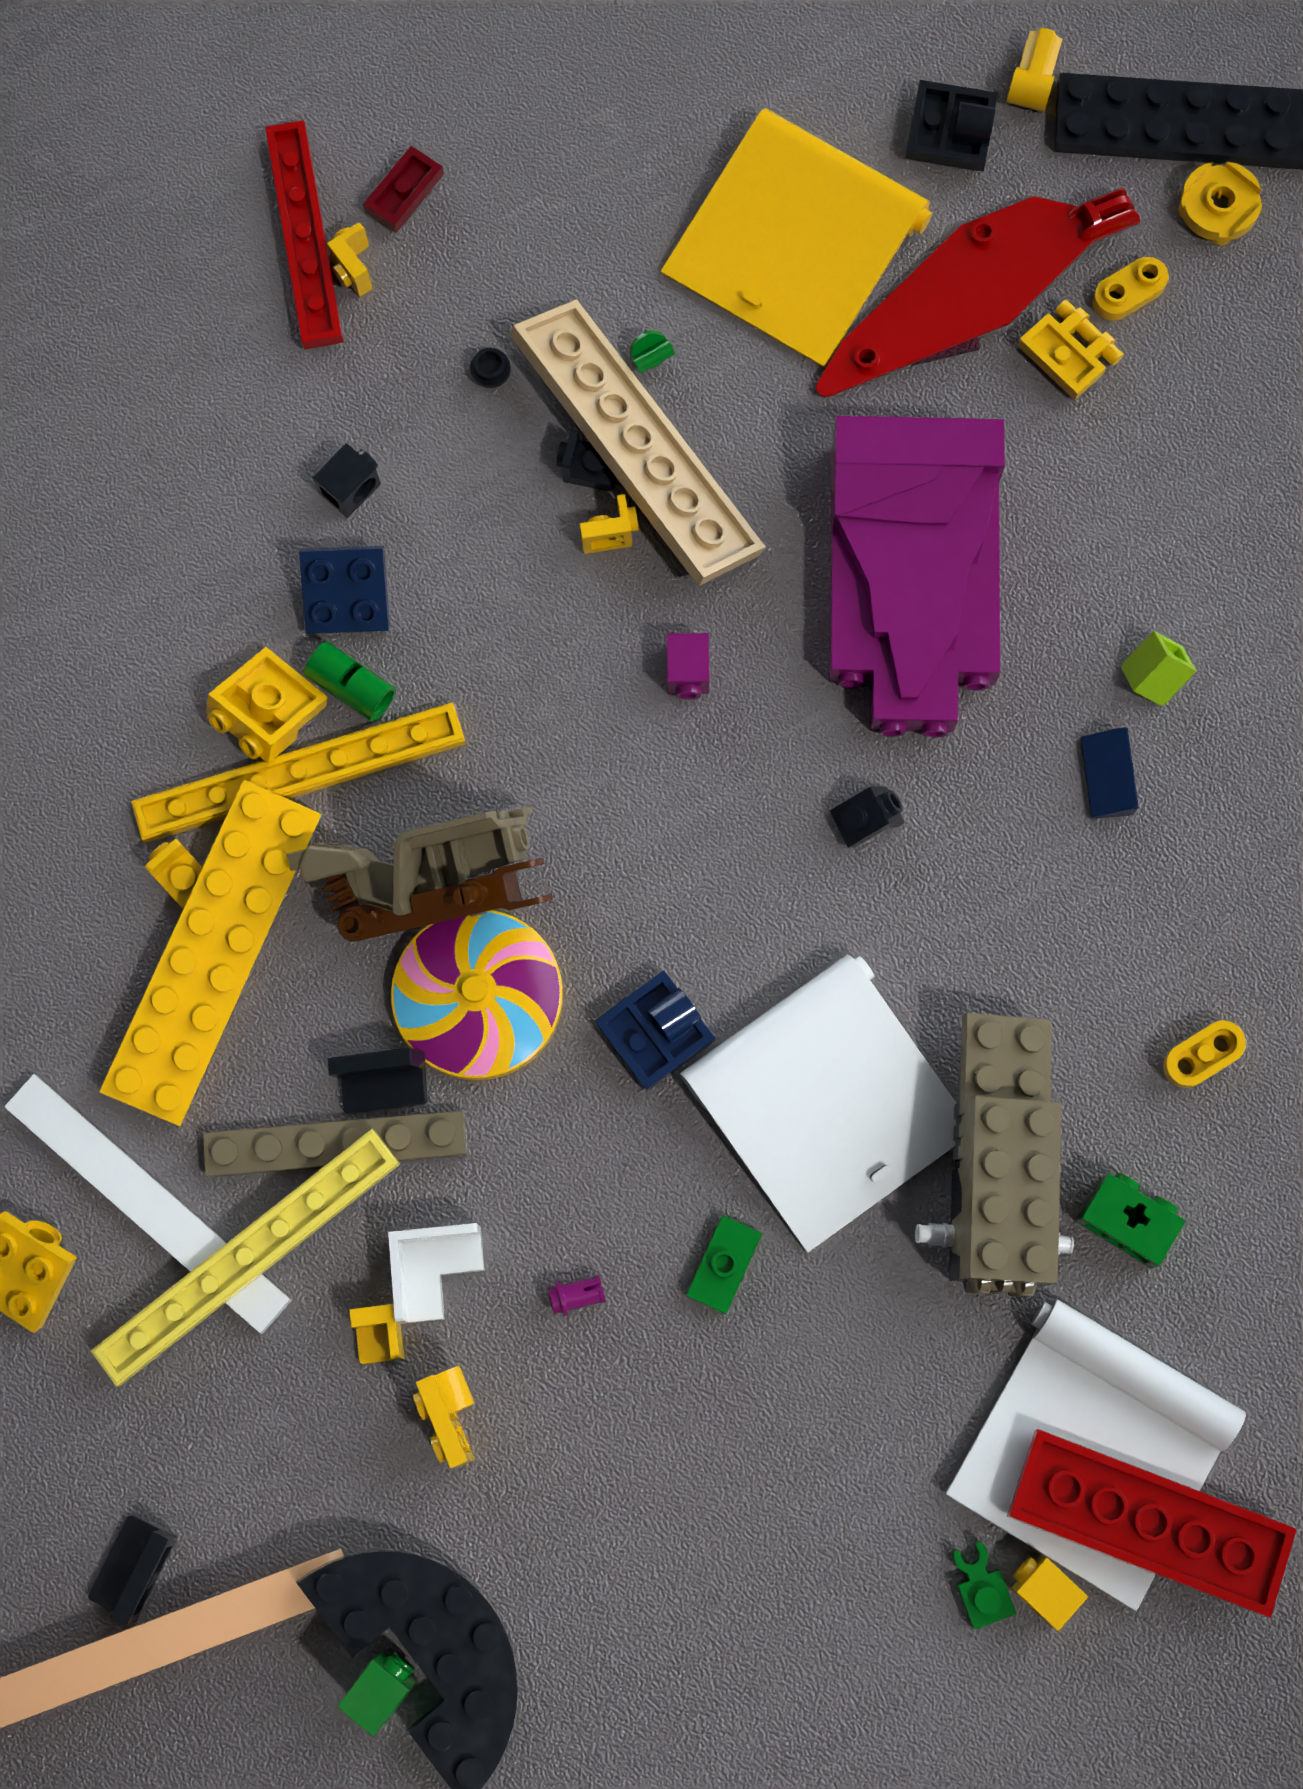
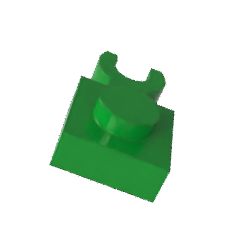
(984, 1592)

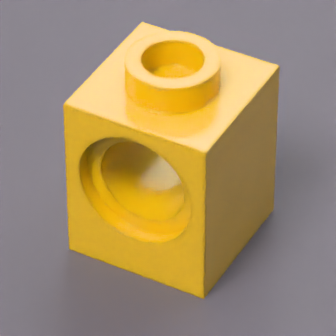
(1047, 1591)

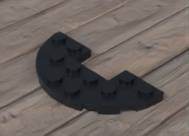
(450, 1638)

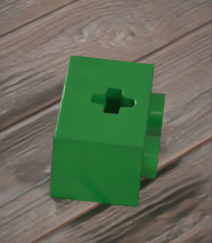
(1144, 1241)
(379, 1691)

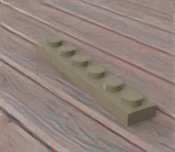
(319, 1143)

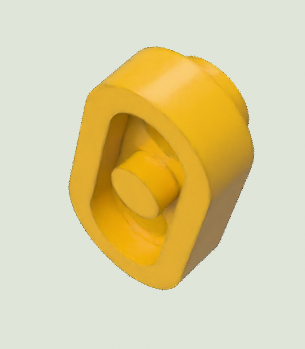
(1132, 286)
(1203, 1055)

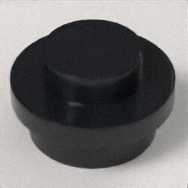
(490, 368)

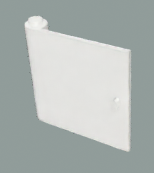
(825, 1099)
(1105, 1397)

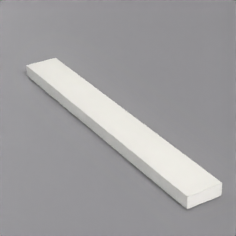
(136, 1193)

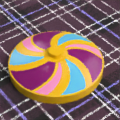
(477, 995)

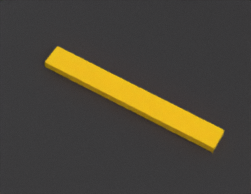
(301, 770)

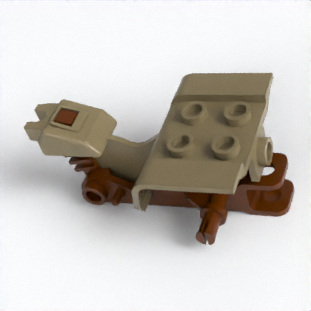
(430, 877)

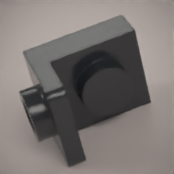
(583, 464)

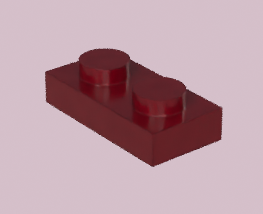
(403, 189)

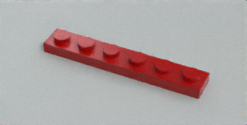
(304, 235)

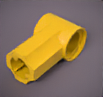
(1034, 77)

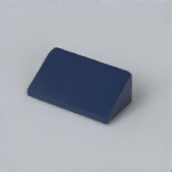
(1109, 773)

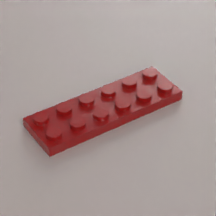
(1152, 1523)

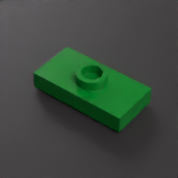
(724, 1264)

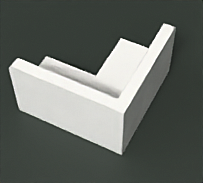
(421, 1258)

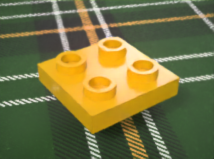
(31, 1270)
(439, 1401)

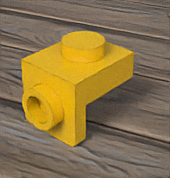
(348, 267)

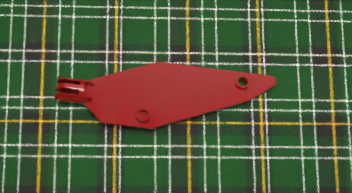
(974, 284)

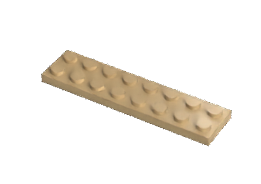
(637, 442)

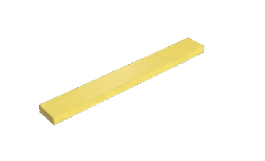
(245, 1257)

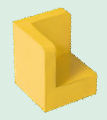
(377, 1334)

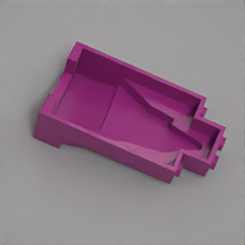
(915, 565)

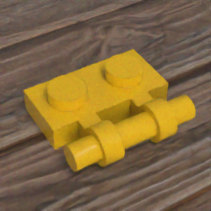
(1064, 356)

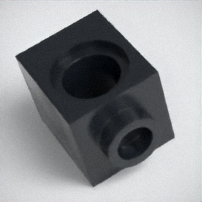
(347, 479)

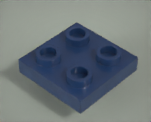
(344, 589)
(655, 1030)

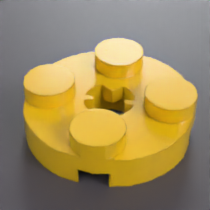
(1217, 223)

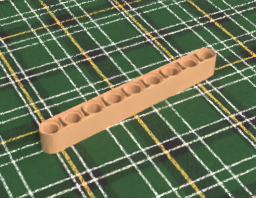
(156, 1643)

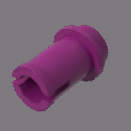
(576, 1295)

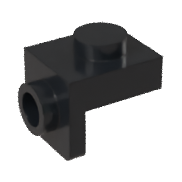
(867, 815)

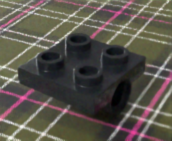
(951, 125)

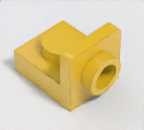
(609, 533)
(174, 870)

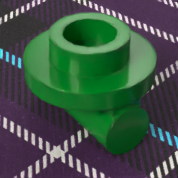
(650, 350)

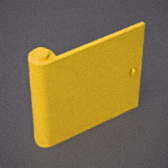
(795, 237)

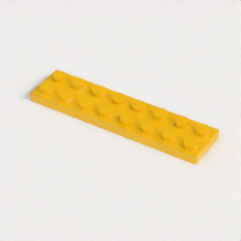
(210, 954)

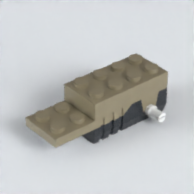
(1005, 1161)

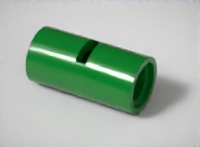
(349, 681)

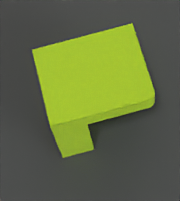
(1158, 668)

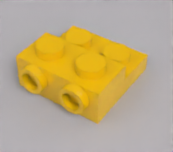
(264, 705)

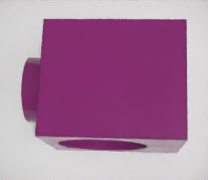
(688, 665)

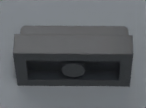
(381, 1079)
(132, 1569)

